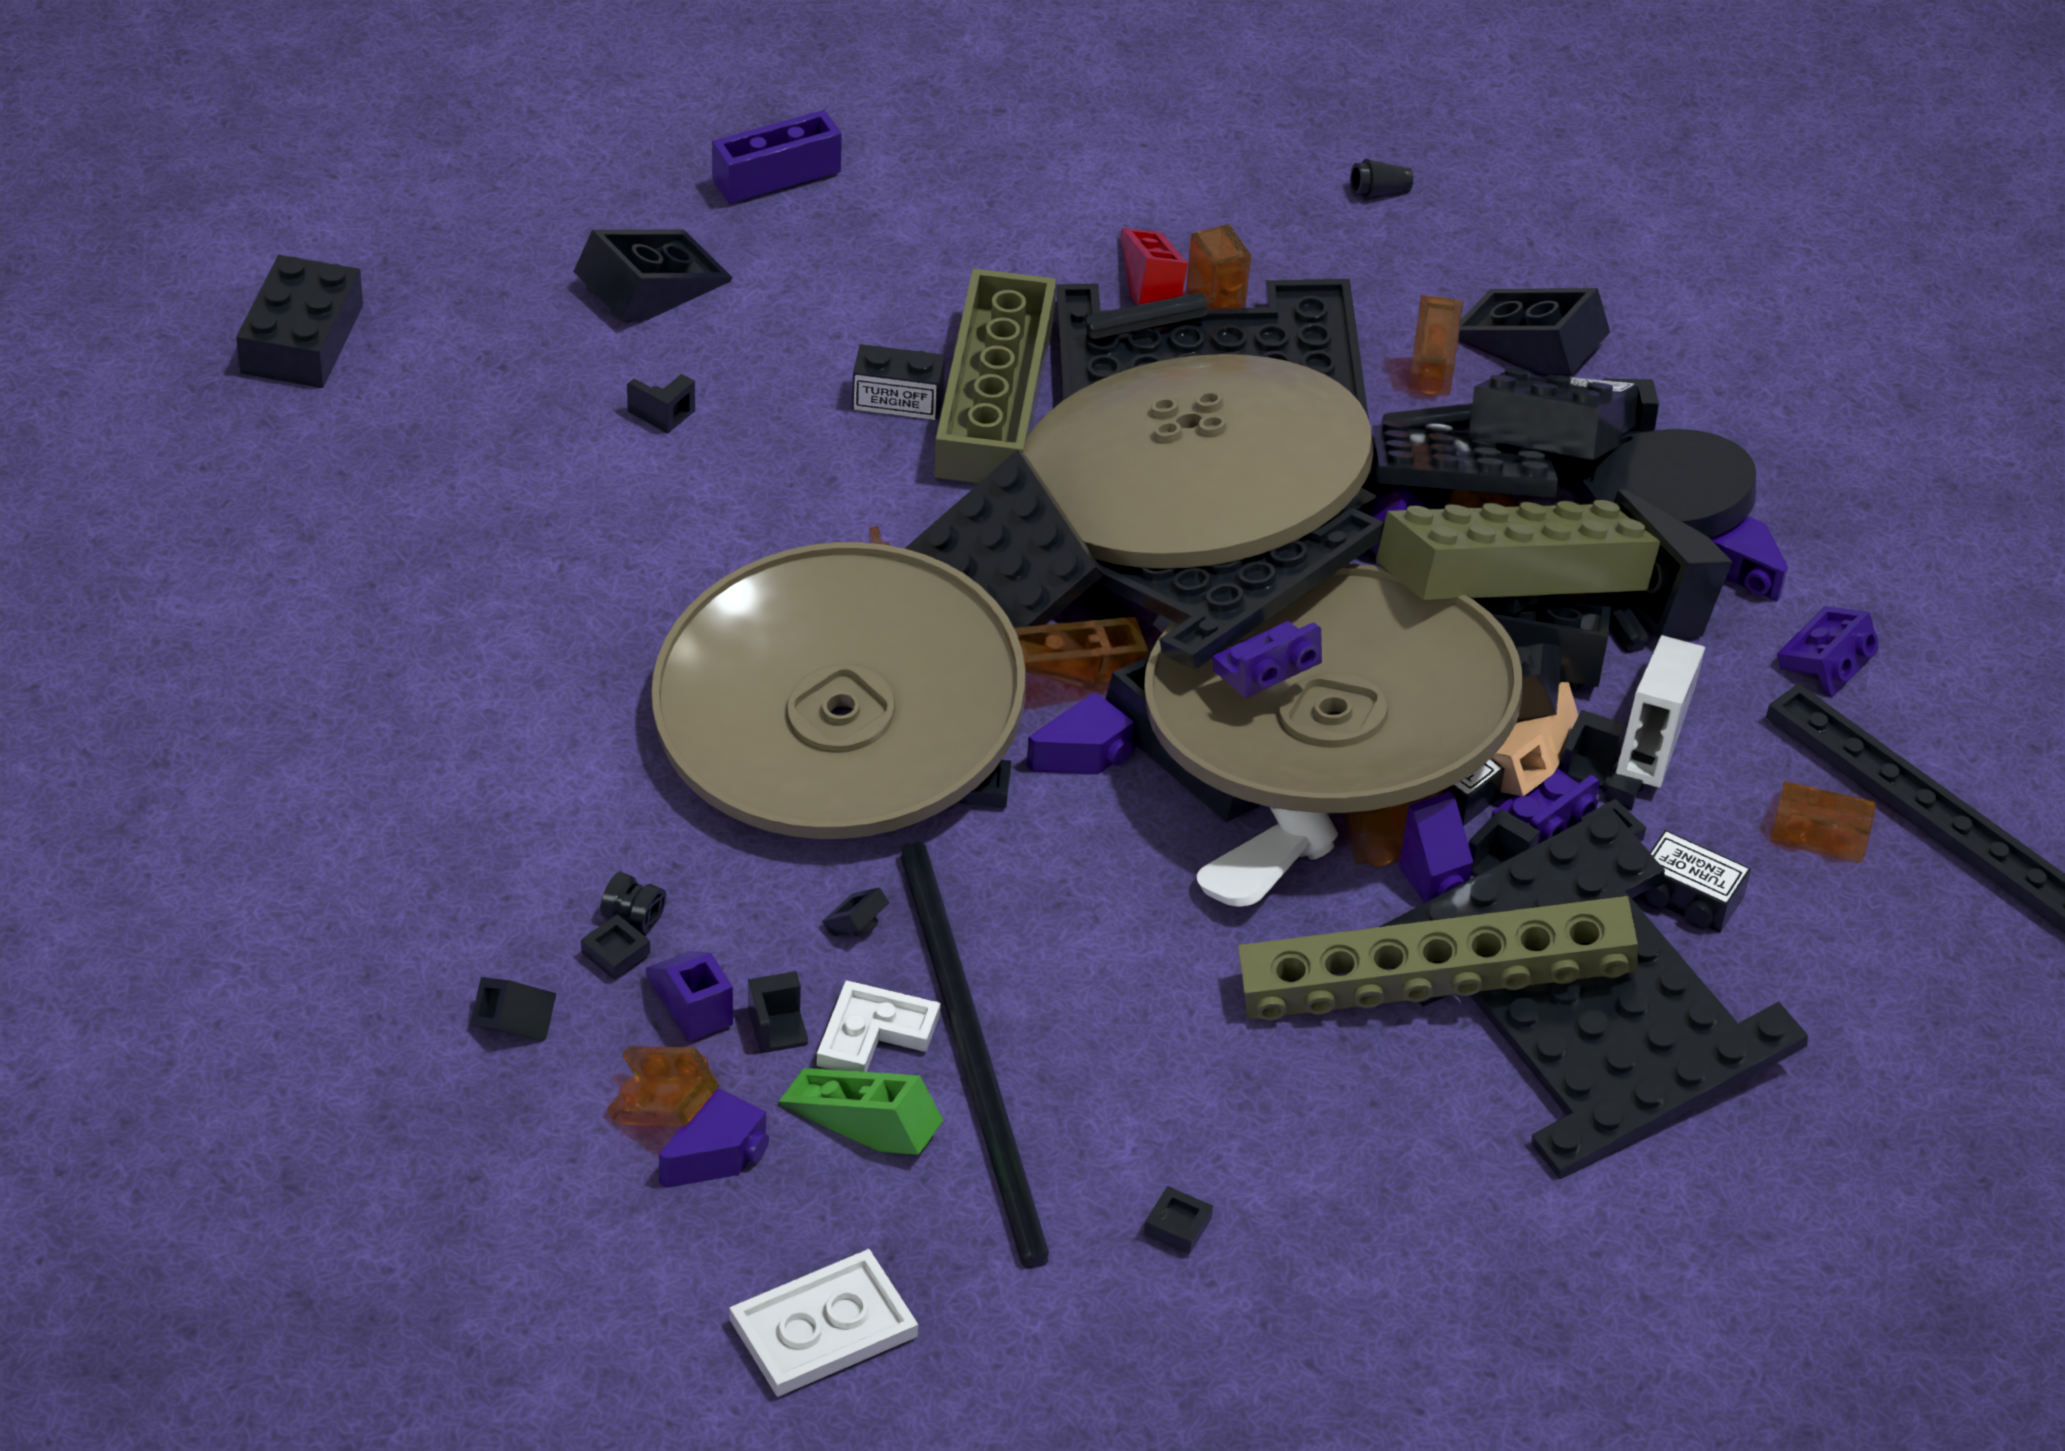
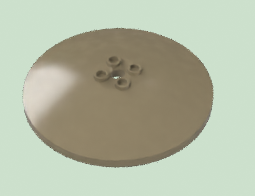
(1202, 458)
(828, 626)
(1417, 686)

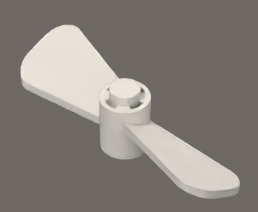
(1255, 866)

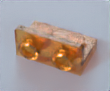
(1823, 822)
(665, 1088)

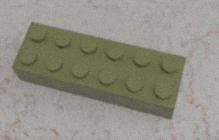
(994, 373)
(1517, 550)

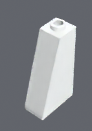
(1660, 708)

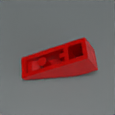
(1152, 266)

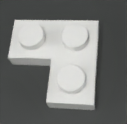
(870, 1016)

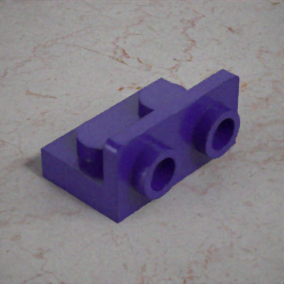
(1833, 646)
(1269, 657)
(1554, 803)

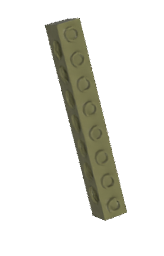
(1455, 941)

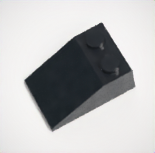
(647, 271)
(1537, 327)
(1684, 575)

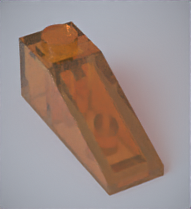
(1081, 651)

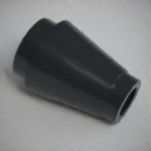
(1379, 179)

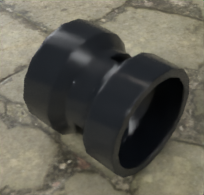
(633, 901)

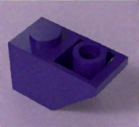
(1754, 558)
(694, 993)

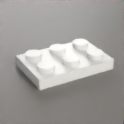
(823, 1322)

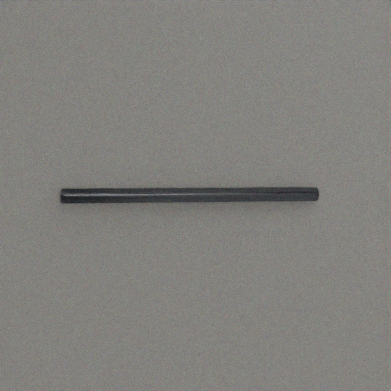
(975, 1057)

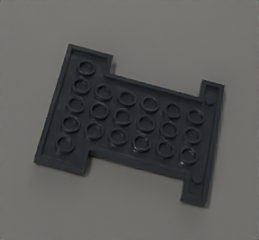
(1302, 324)
(1233, 598)
(1616, 1048)

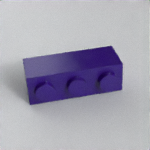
(776, 156)

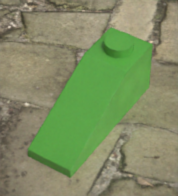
(869, 1107)

